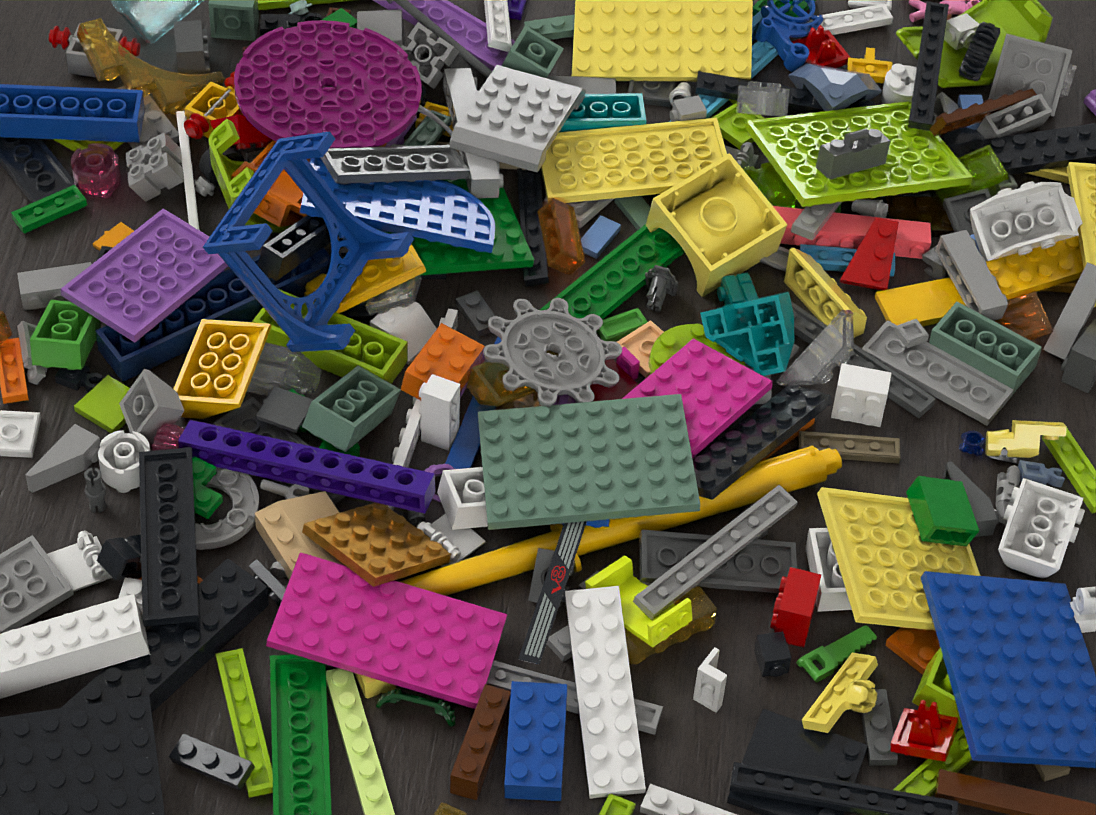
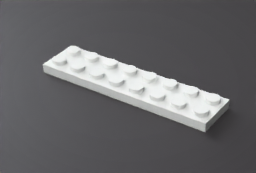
(604, 692)

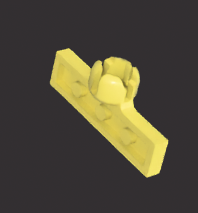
(845, 691)

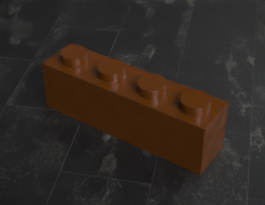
(480, 742)

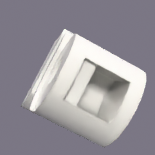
(1085, 608)

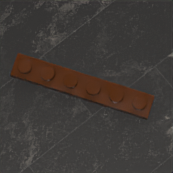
(976, 113)

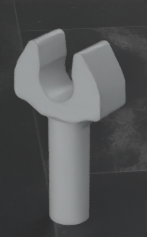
(287, 492)

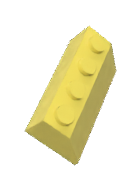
(820, 291)

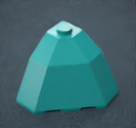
(755, 331)

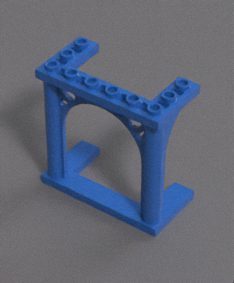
(363, 243)

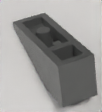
(981, 504)

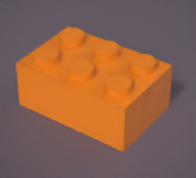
(444, 355)

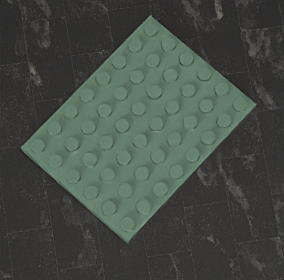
(587, 462)

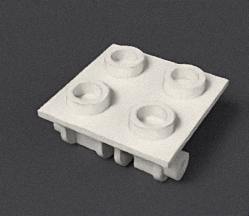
(457, 541)
(79, 563)

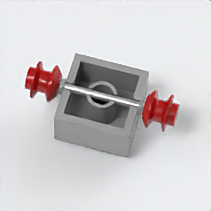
(76, 57)

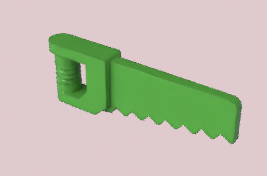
(835, 653)

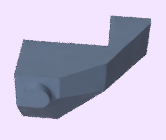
(833, 86)

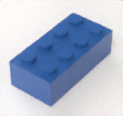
(536, 741)

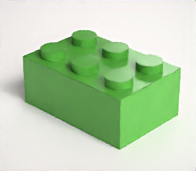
(63, 336)

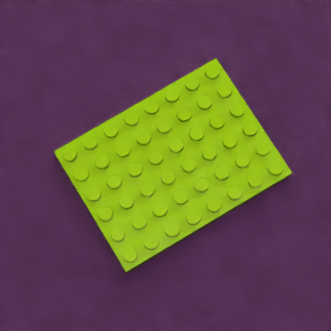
(913, 161)

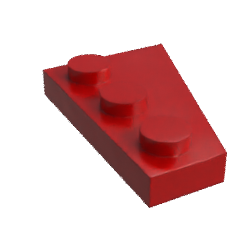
(874, 257)

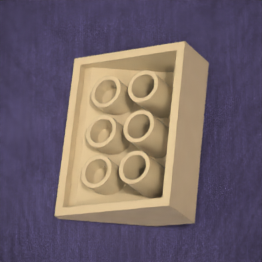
(283, 525)

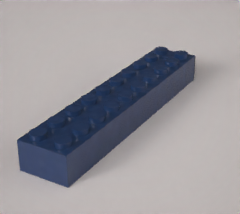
(219, 299)

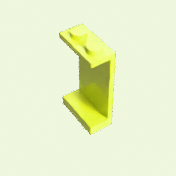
(635, 620)

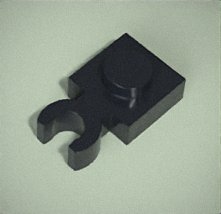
(76, 378)

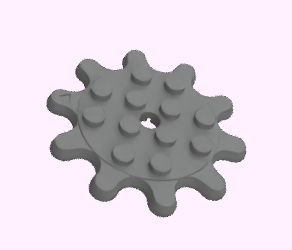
(537, 331)

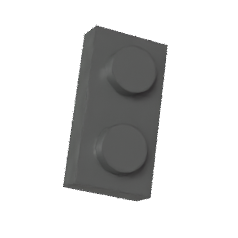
(475, 312)

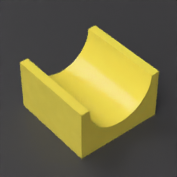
(718, 222)

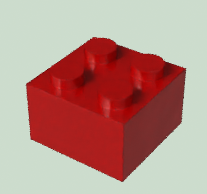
(795, 605)

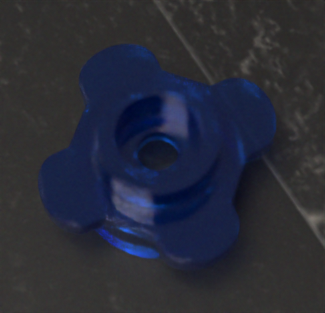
(972, 443)

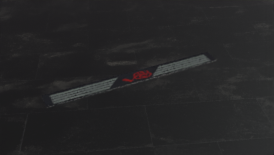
(552, 592)

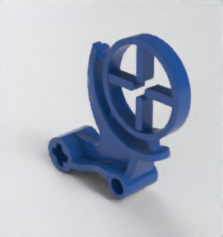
(778, 28)

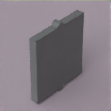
(284, 409)

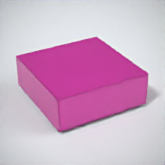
(629, 363)

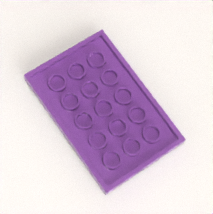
(145, 276)

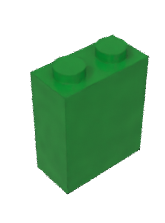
(942, 511)

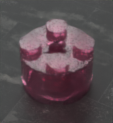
(96, 170)

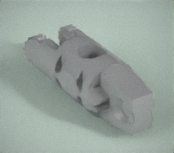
(1004, 490)

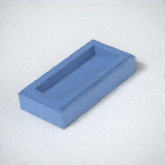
(599, 236)

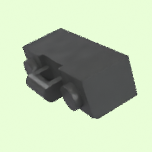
(855, 153)

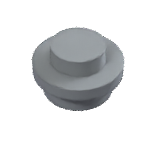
(203, 186)

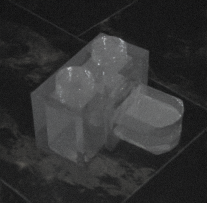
(763, 100)

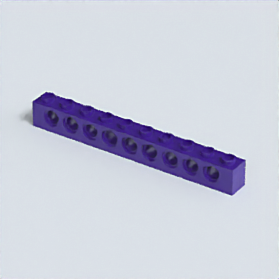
(310, 466)

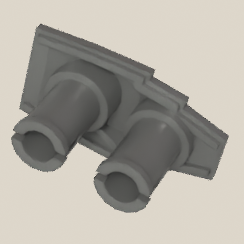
(659, 282)

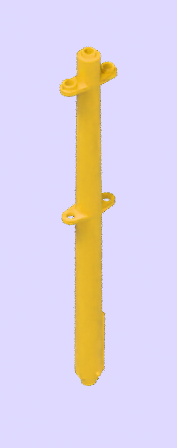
(789, 470)

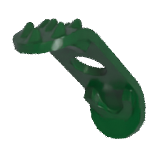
(441, 708)

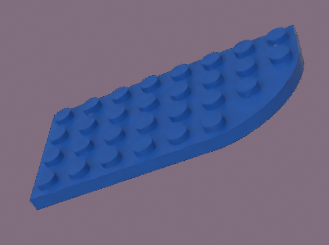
(421, 207)

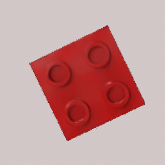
(824, 49)
(924, 733)

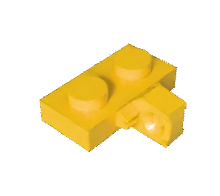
(876, 68)

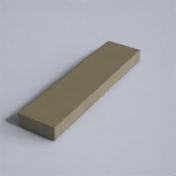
(854, 446)

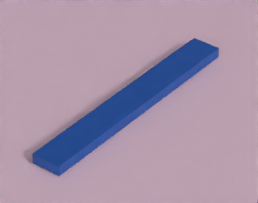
(467, 442)

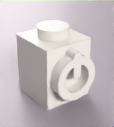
(960, 31)

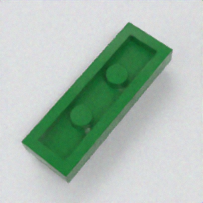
(49, 209)

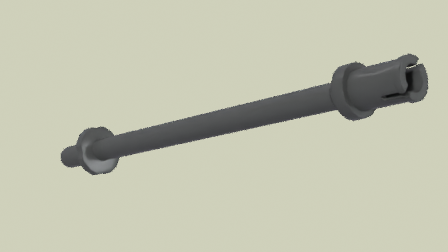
(429, 24)

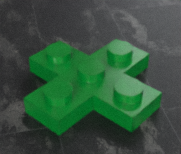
(205, 499)

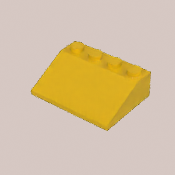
(219, 366)

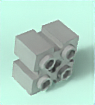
(439, 53)
(154, 167)

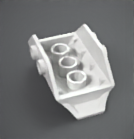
(1024, 219)
(1039, 528)

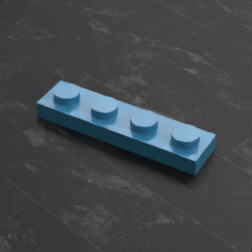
(833, 257)

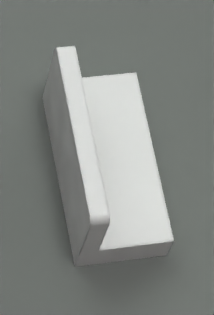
(710, 683)

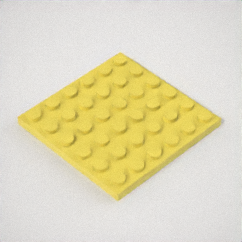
(885, 557)

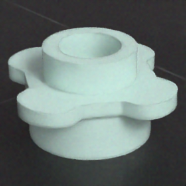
(299, 7)

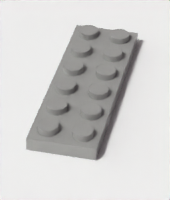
(940, 375)

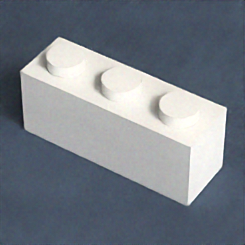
(439, 411)

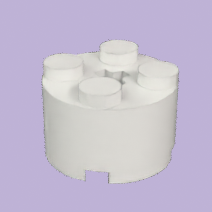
(898, 84)
(120, 459)

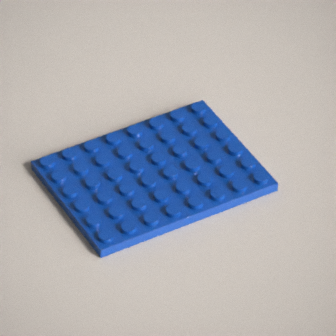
(1016, 668)

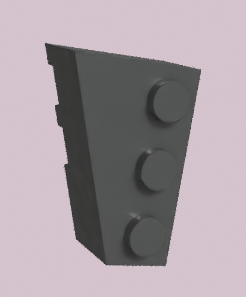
(1081, 364)

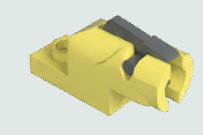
(1022, 441)

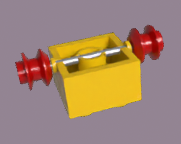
(210, 104)

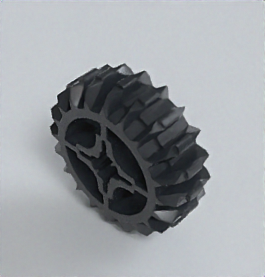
(979, 51)

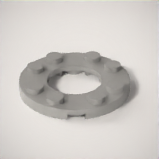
(239, 519)

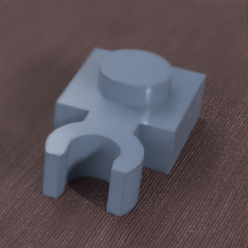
(1038, 473)

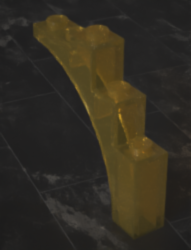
(112, 60)

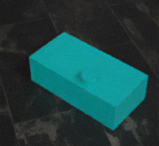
(607, 111)

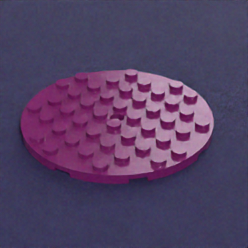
(285, 75)

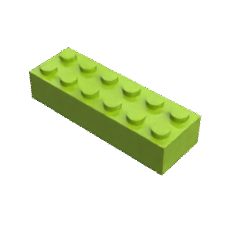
(368, 347)

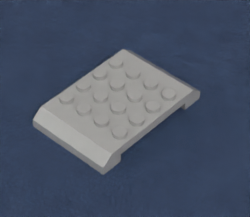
(515, 118)

